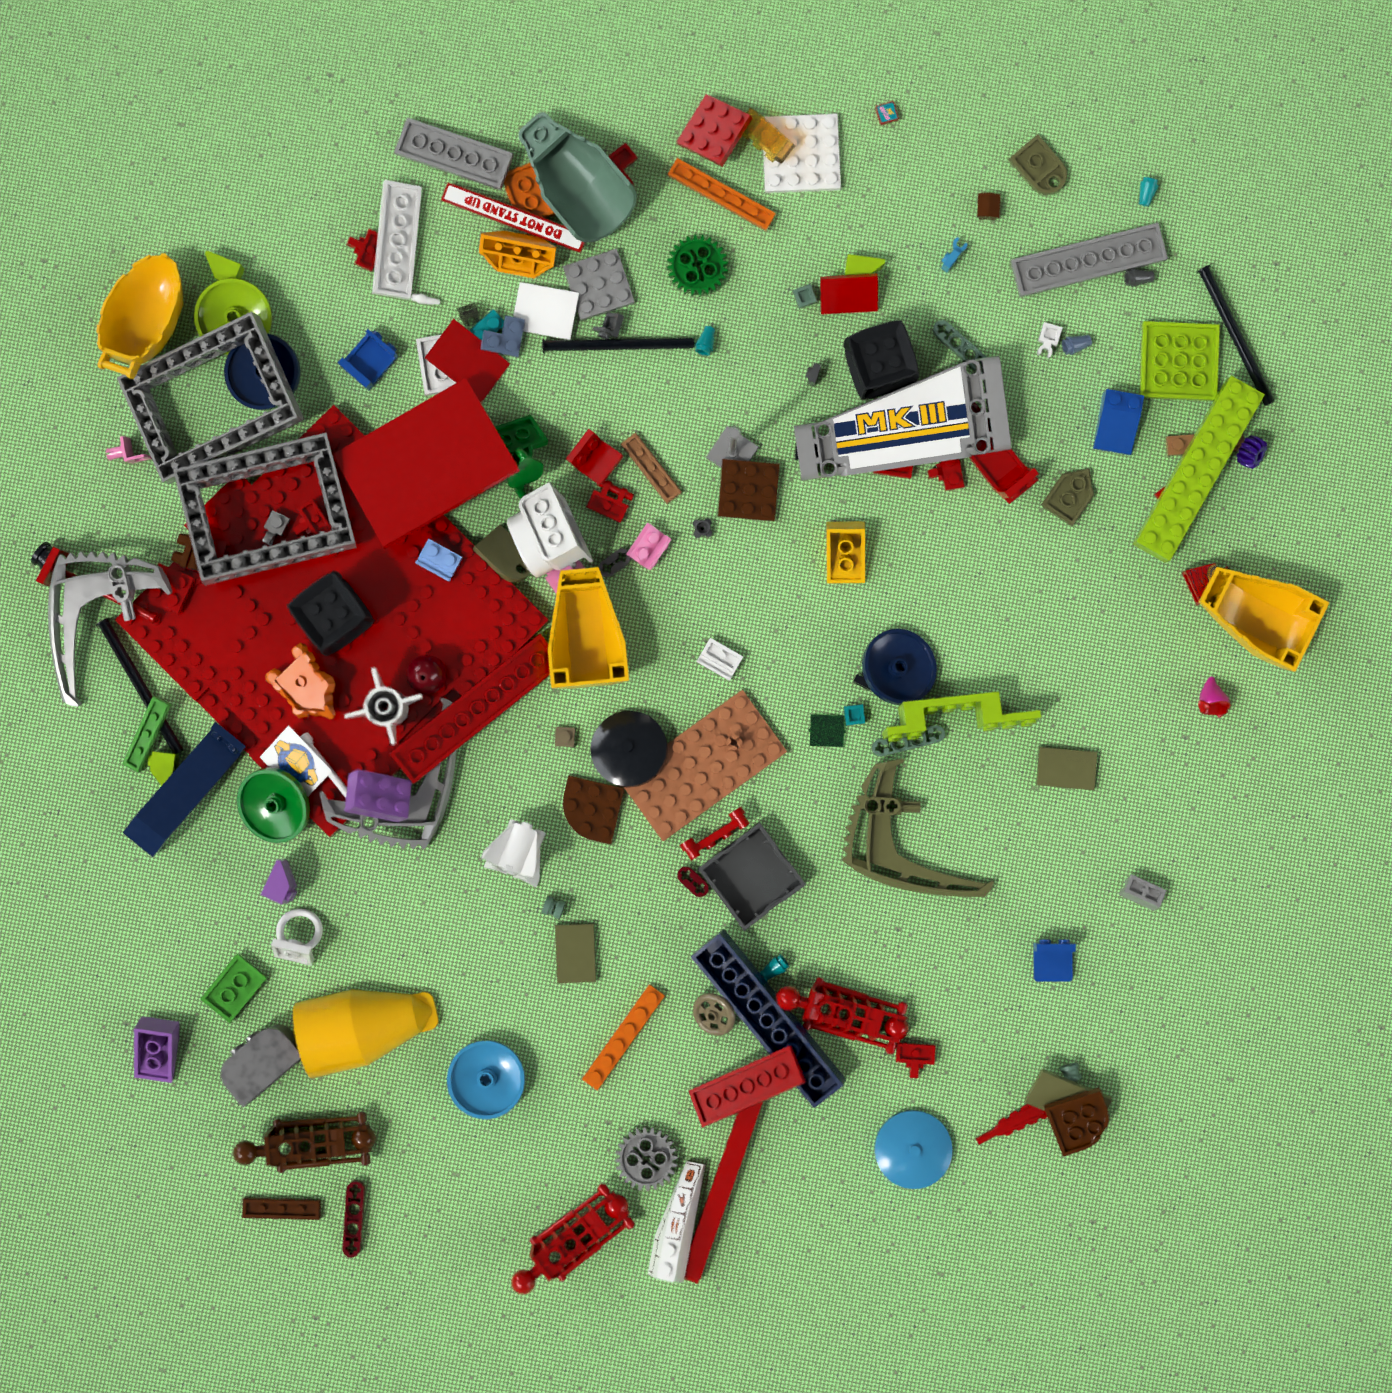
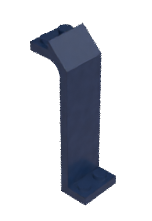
(184, 789)

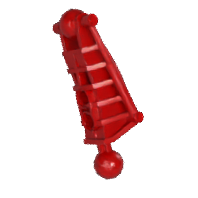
(895, 1027)
(615, 1207)

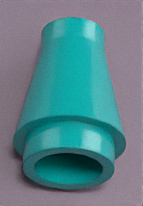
(1148, 188)
(706, 341)
(775, 967)

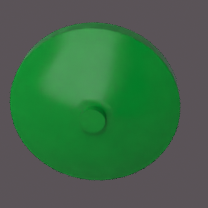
(273, 805)

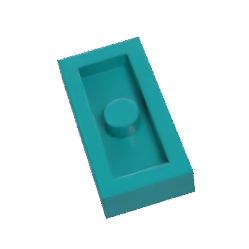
(490, 322)

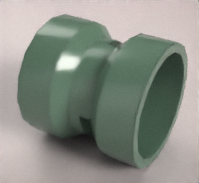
(549, 906)

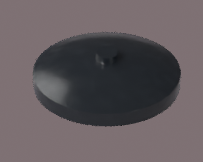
(629, 749)

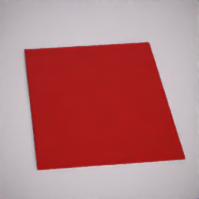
(460, 357)

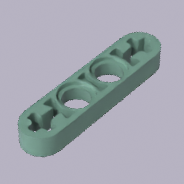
(965, 344)
(908, 744)

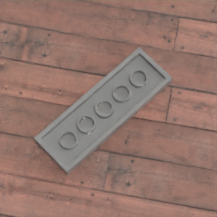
(453, 153)

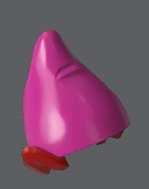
(1213, 700)

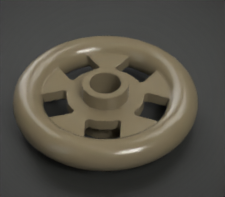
(714, 1014)

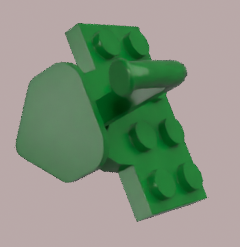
(521, 438)

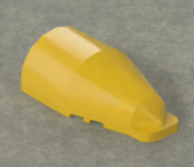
(358, 1027)

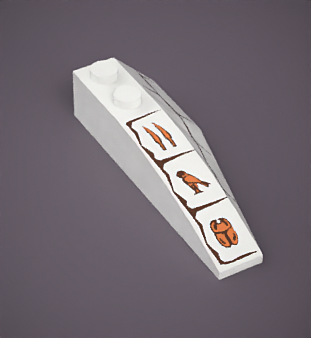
(676, 1227)

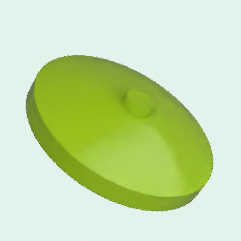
(228, 301)

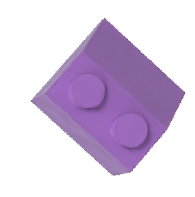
(280, 883)

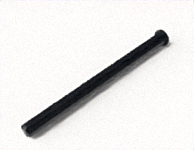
(1235, 334)
(617, 344)
(137, 680)

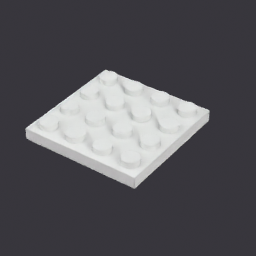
(812, 162)

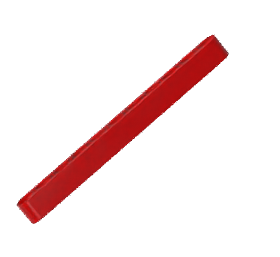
(720, 1192)

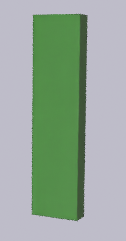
(146, 734)

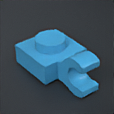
(950, 259)

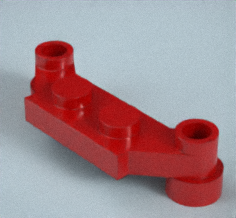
(693, 848)

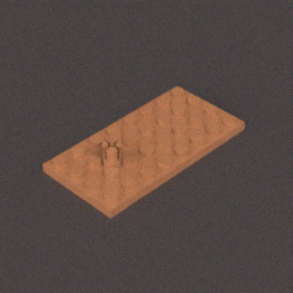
(707, 765)

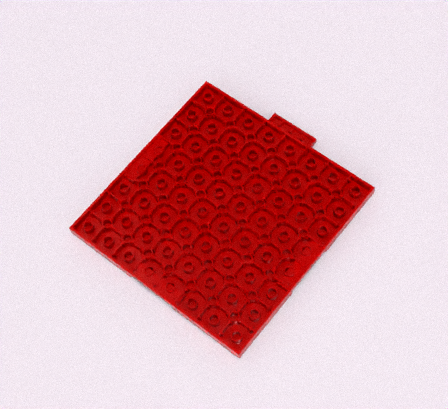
(244, 629)

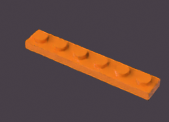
(721, 194)
(623, 1037)

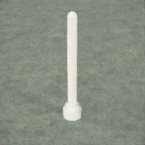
(306, 737)

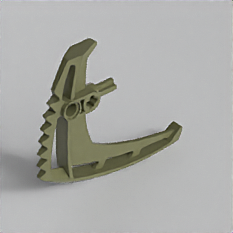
(880, 845)

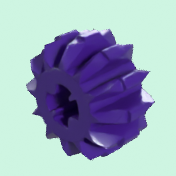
(1251, 452)

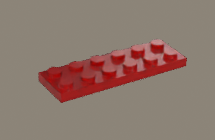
(747, 1086)

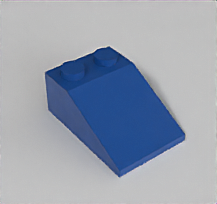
(1118, 421)

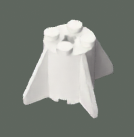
(378, 700)
(516, 852)

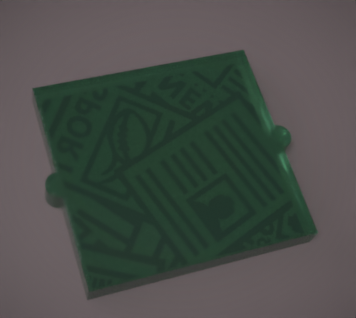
(827, 730)

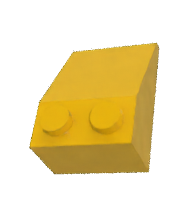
(845, 552)

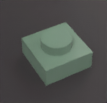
(804, 296)

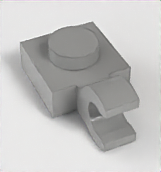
(275, 525)

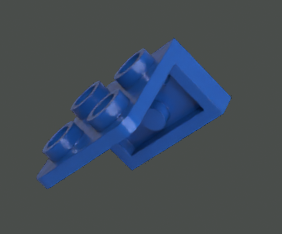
(1053, 960)

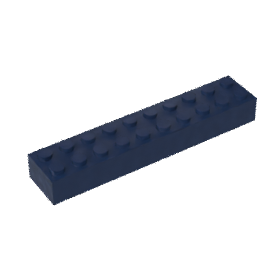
(757, 1007)

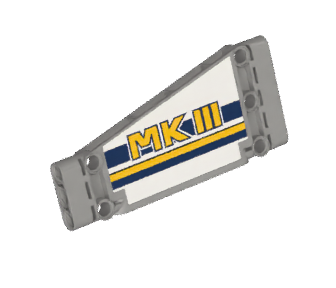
(912, 425)

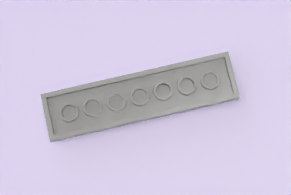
(1088, 260)

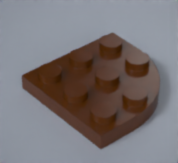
(592, 808)
(1078, 1120)

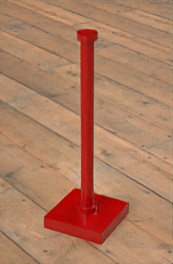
(46, 574)

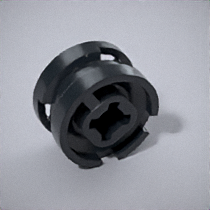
(41, 554)

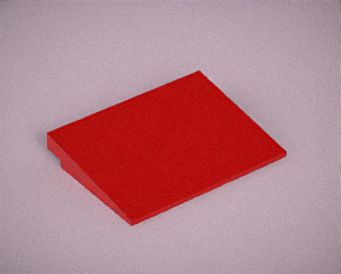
(425, 463)

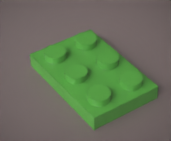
(234, 988)

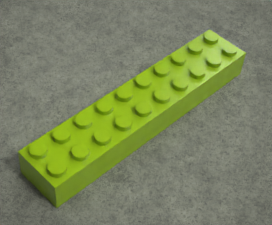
(1198, 469)

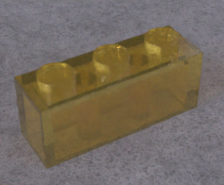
(767, 137)

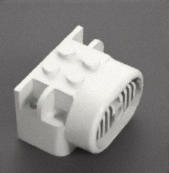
(547, 532)

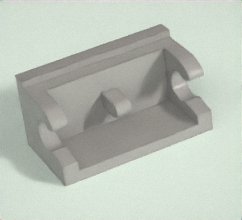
(1143, 892)

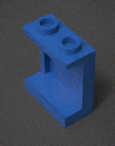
(369, 359)

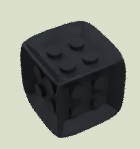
(881, 359)
(330, 613)

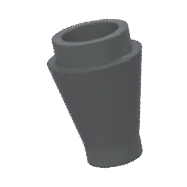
(1138, 277)

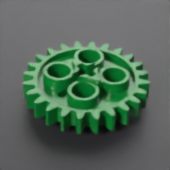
(713, 260)

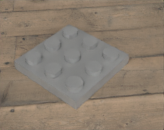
(600, 284)

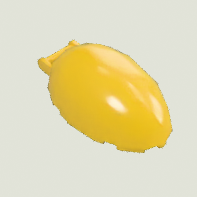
(140, 314)

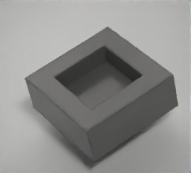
(812, 374)

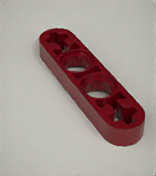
(353, 1218)

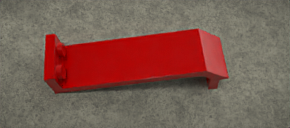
(1003, 469)

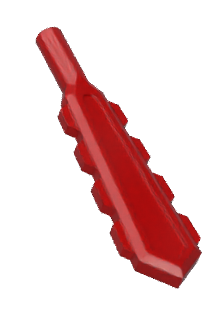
(1016, 1120)

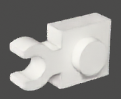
(1049, 337)

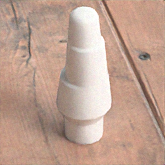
(424, 299)

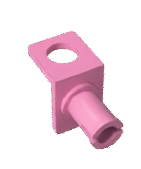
(126, 452)

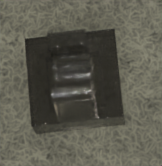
(468, 311)

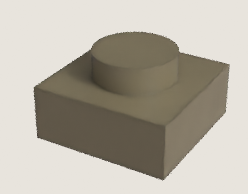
(564, 737)

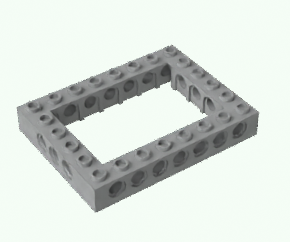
(243, 330)
(253, 463)

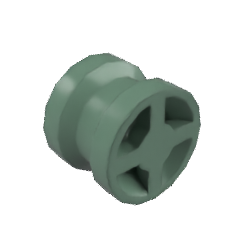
(1071, 1071)

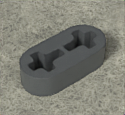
(611, 559)

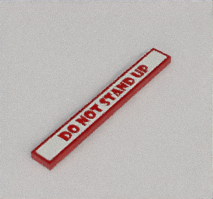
(511, 217)

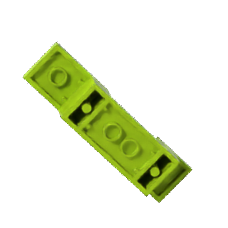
(987, 712)

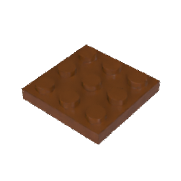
(748, 490)

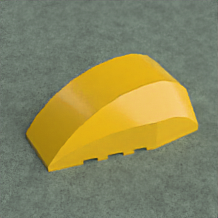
(1264, 615)
(585, 634)

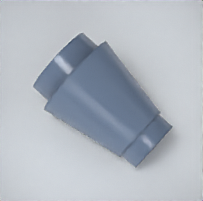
(1075, 344)

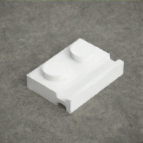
(719, 659)

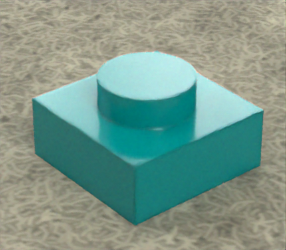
(854, 715)

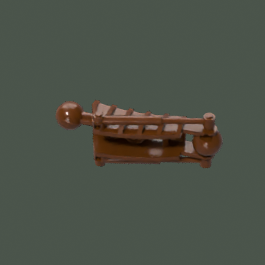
(362, 1139)

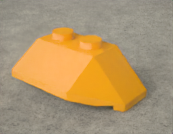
(517, 253)

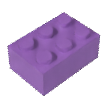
(378, 796)

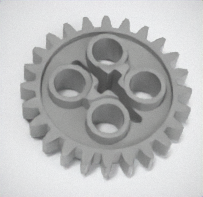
(658, 1145)

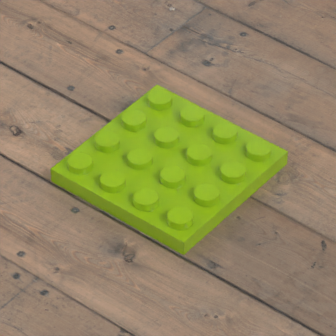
(1179, 361)

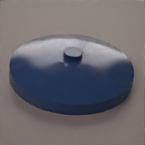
(245, 380)
(899, 666)

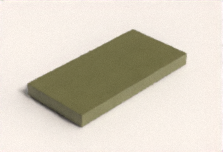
(1053, 1087)

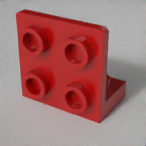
(594, 457)

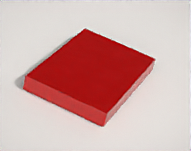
(849, 293)

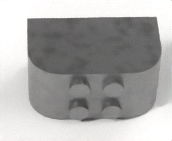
(259, 1062)

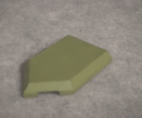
(1070, 496)

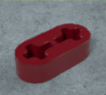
(696, 878)

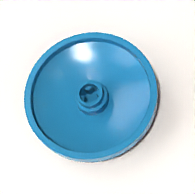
(485, 1079)
(913, 1149)

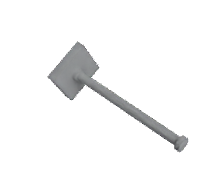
(731, 446)

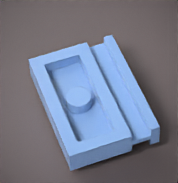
(439, 560)

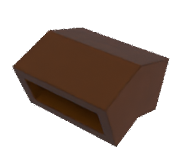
(988, 206)

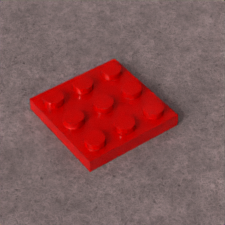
(714, 130)

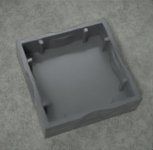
(751, 876)

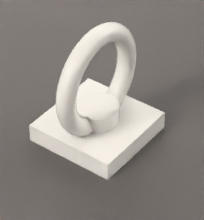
(293, 949)

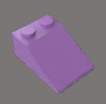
(155, 1049)

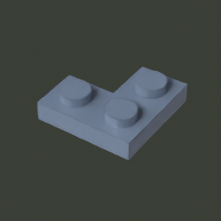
(509, 341)

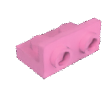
(649, 546)

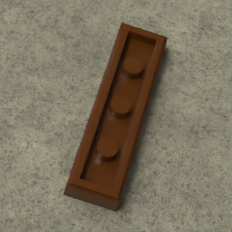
(281, 1208)

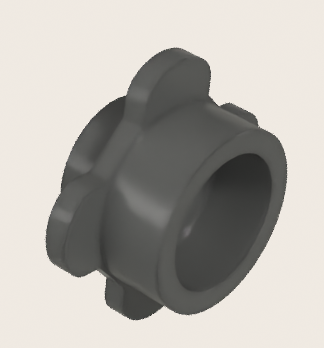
(702, 523)

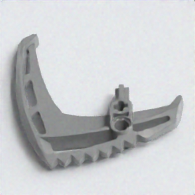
(83, 589)
(418, 808)

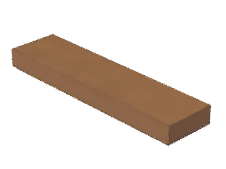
(651, 468)

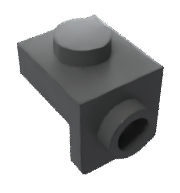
(611, 326)

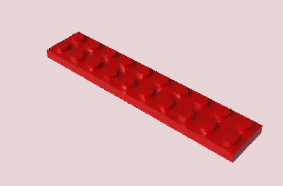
(473, 710)

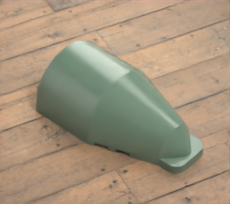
(577, 179)

